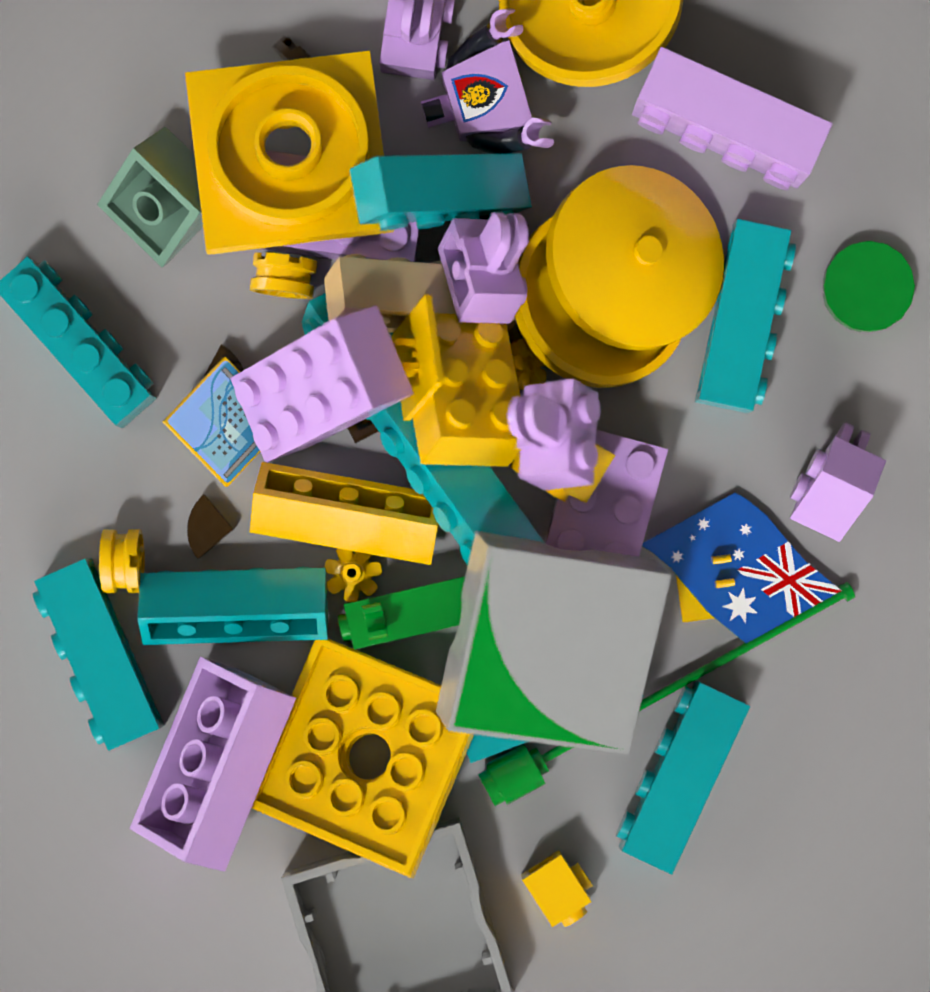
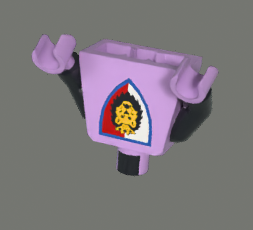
(487, 93)

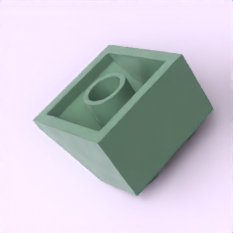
(156, 196)

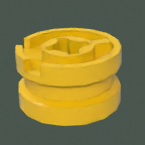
(283, 275)
(121, 560)

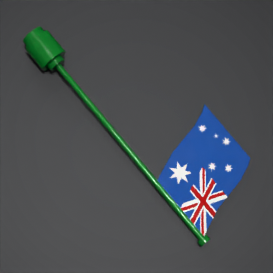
(769, 596)

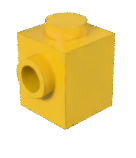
(558, 889)

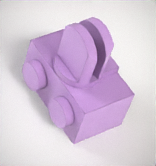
(413, 37)
(483, 267)
(556, 433)
(837, 484)

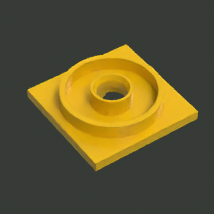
(266, 204)
(310, 772)

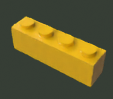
(343, 513)

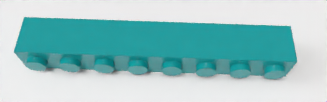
(461, 495)

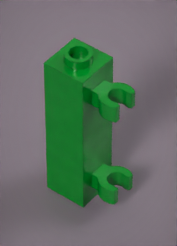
(402, 613)

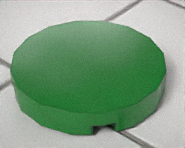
(868, 286)

